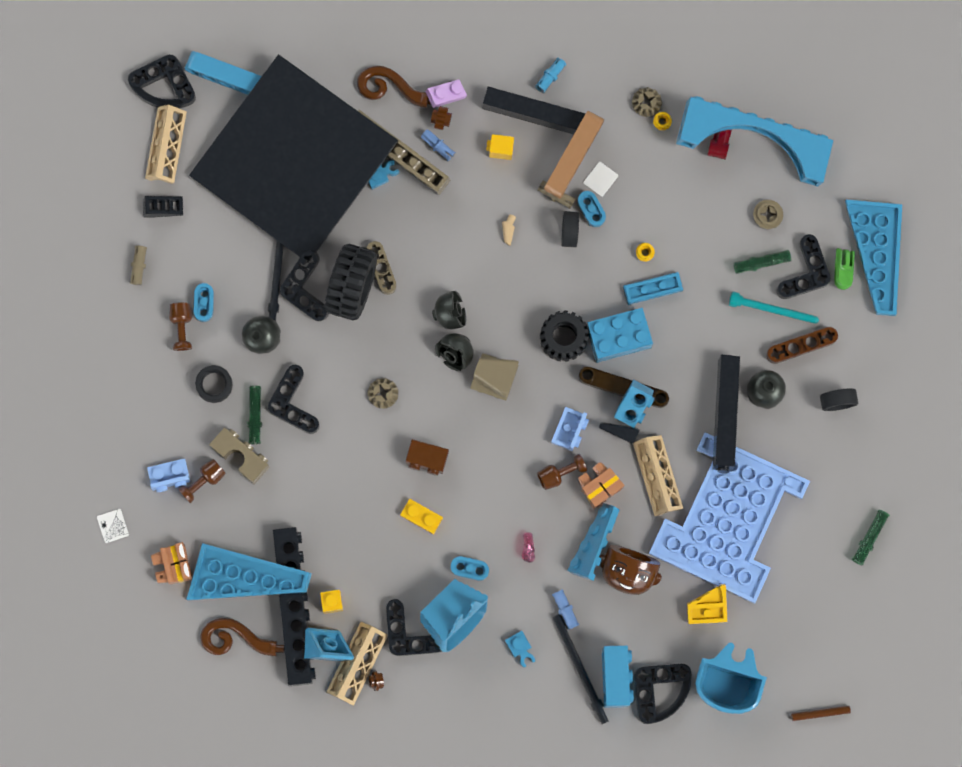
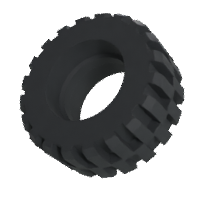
(350, 282)

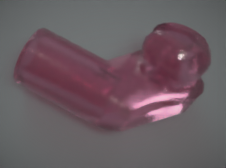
(528, 548)

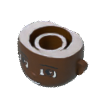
(629, 570)

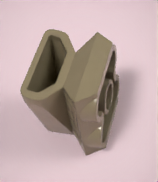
(494, 376)

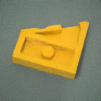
(708, 607)

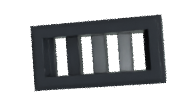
(147, 213)
(624, 432)

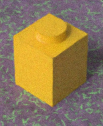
(500, 147)
(331, 601)

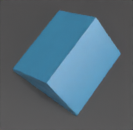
(326, 645)

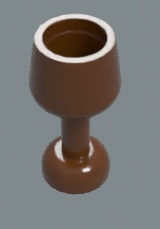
(181, 314)
(210, 472)
(551, 476)

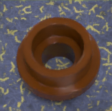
(376, 681)

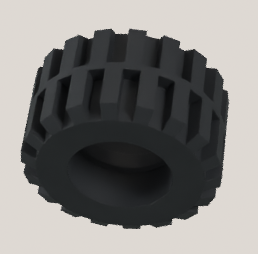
(564, 320)

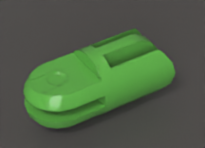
(844, 268)

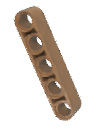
(574, 154)

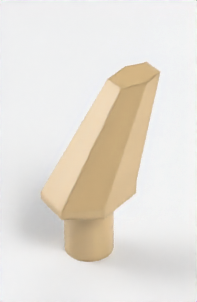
(508, 229)

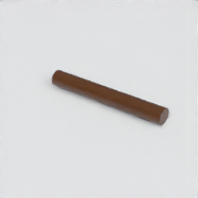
(821, 713)

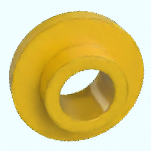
(662, 115)
(645, 246)

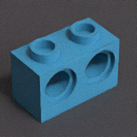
(630, 402)

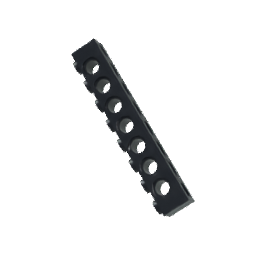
(295, 677)

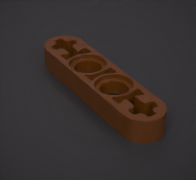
(802, 346)

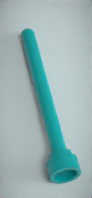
(738, 300)

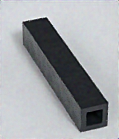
(532, 110)
(726, 413)

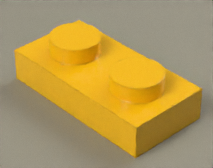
(421, 516)

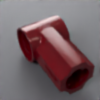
(720, 144)

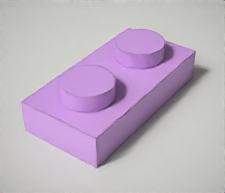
(446, 93)

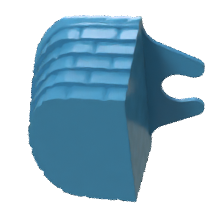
(453, 614)
(730, 684)

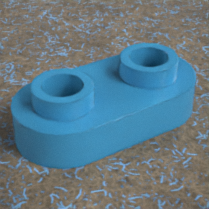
(592, 209)
(203, 303)
(470, 566)

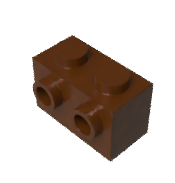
(426, 457)

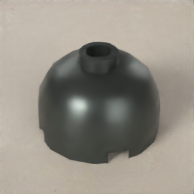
(449, 311)
(261, 334)
(455, 350)
(766, 389)

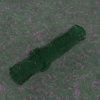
(753, 263)
(254, 414)
(867, 543)

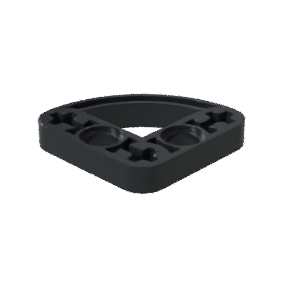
(169, 72)
(648, 685)

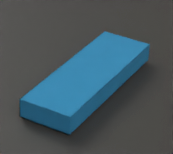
(653, 288)

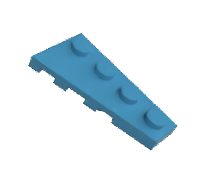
(595, 540)

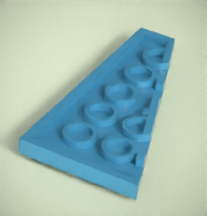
(878, 242)
(232, 574)

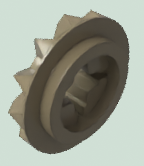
(644, 109)
(774, 208)
(379, 401)

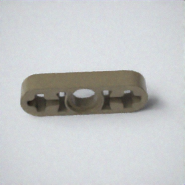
(391, 279)

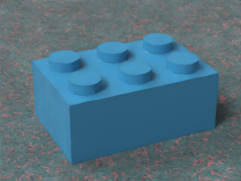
(619, 335)
(617, 676)

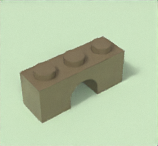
(227, 443)

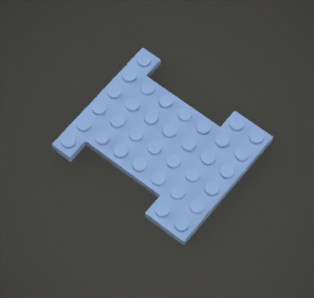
(728, 523)

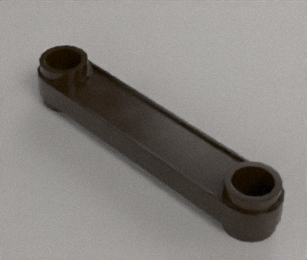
(617, 385)

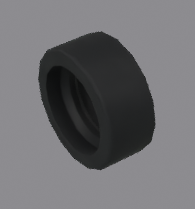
(570, 229)
(199, 383)
(839, 399)

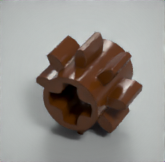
(441, 118)

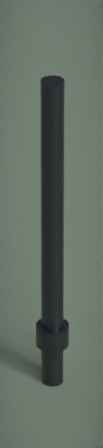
(273, 306)
(596, 704)

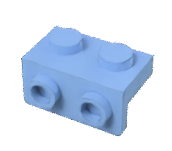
(569, 429)

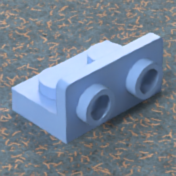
(168, 475)

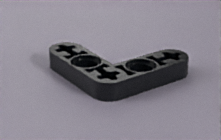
(810, 277)
(298, 291)
(285, 401)
(401, 636)

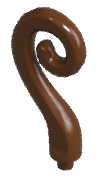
(415, 97)
(264, 647)

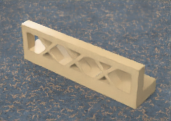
(161, 142)
(654, 475)
(345, 674)

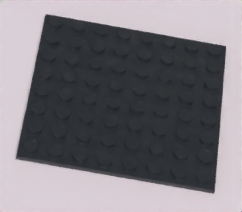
(293, 158)

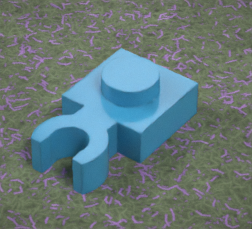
(380, 176)
(519, 645)

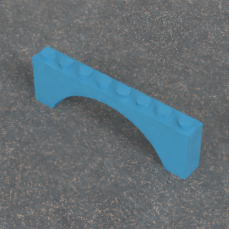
(808, 151)

